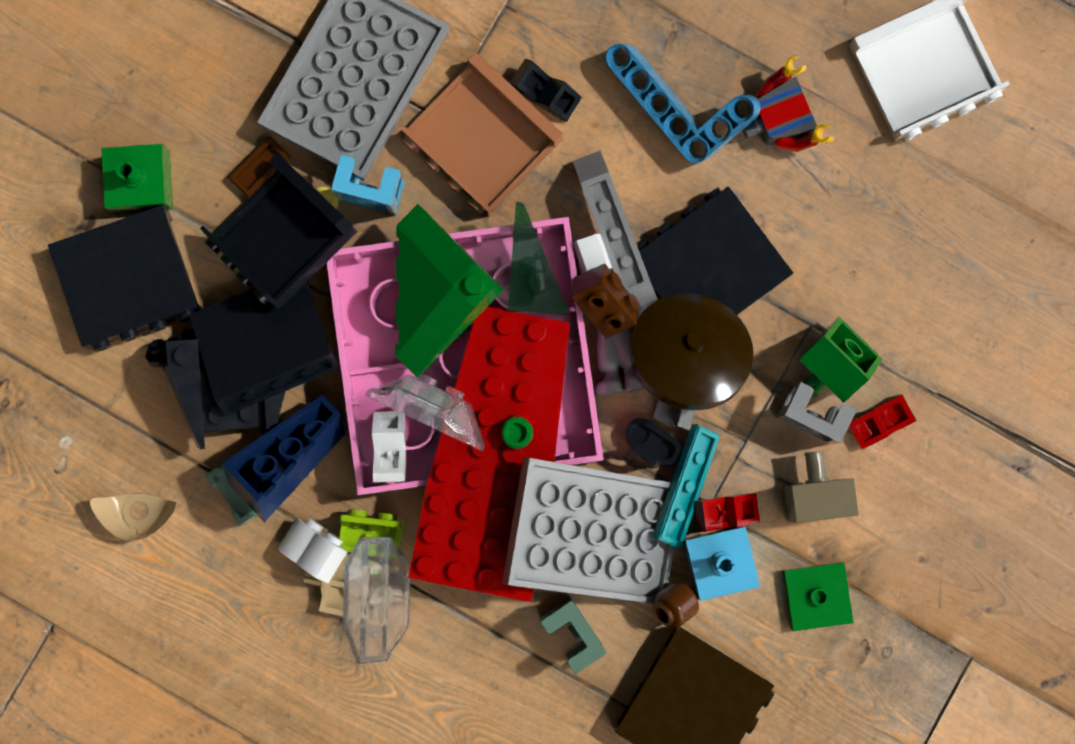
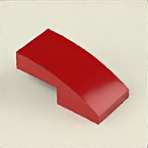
(882, 421)
(727, 512)

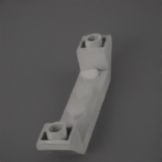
(614, 228)

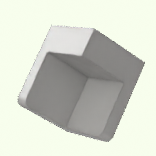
(673, 416)

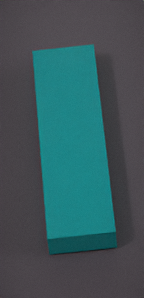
(686, 486)

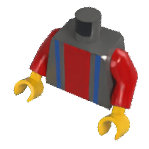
(785, 113)

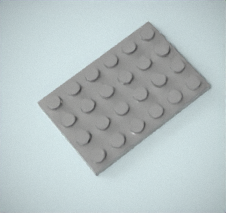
(353, 79)
(587, 533)

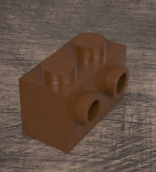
(605, 300)

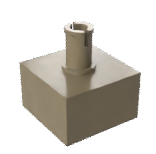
(819, 496)

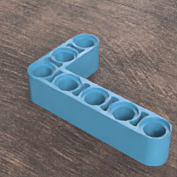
(675, 108)

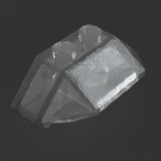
(431, 406)
(375, 598)

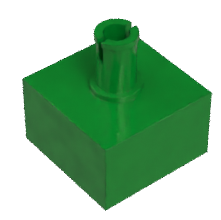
(136, 178)
(839, 361)

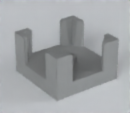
(830, 431)

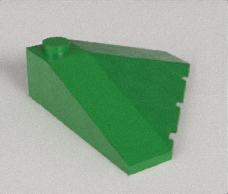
(438, 290)

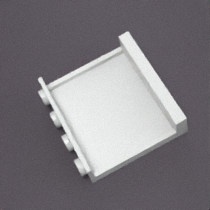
(926, 67)

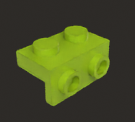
(357, 526)

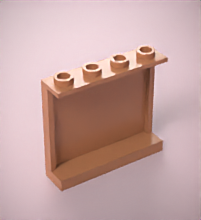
(482, 136)

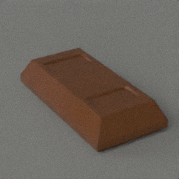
(257, 168)

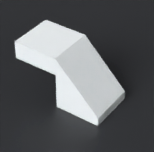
(389, 446)

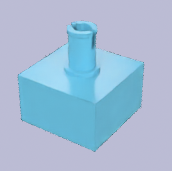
(721, 563)

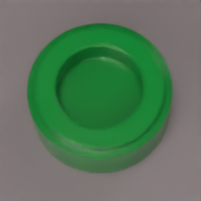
(517, 432)

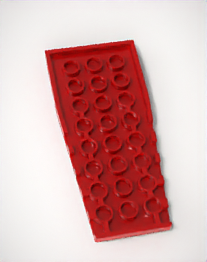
(469, 502)

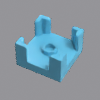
(348, 190)

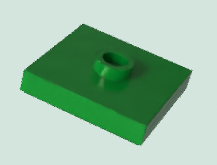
(818, 596)

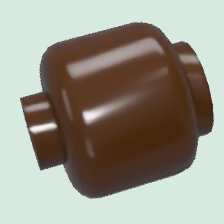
(676, 604)

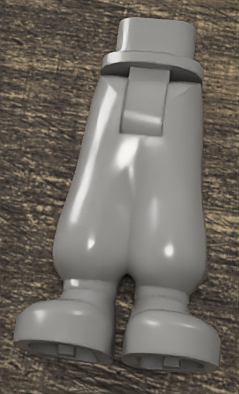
(610, 356)

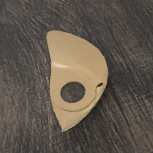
(116, 518)

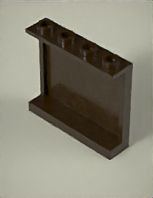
(694, 697)

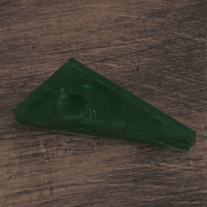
(531, 279)

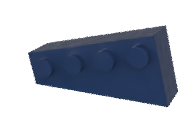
(284, 456)

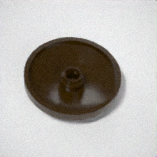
(691, 351)

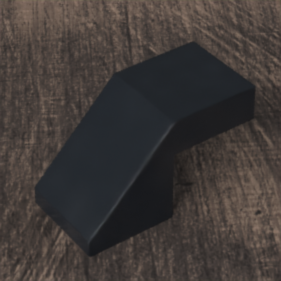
(544, 91)

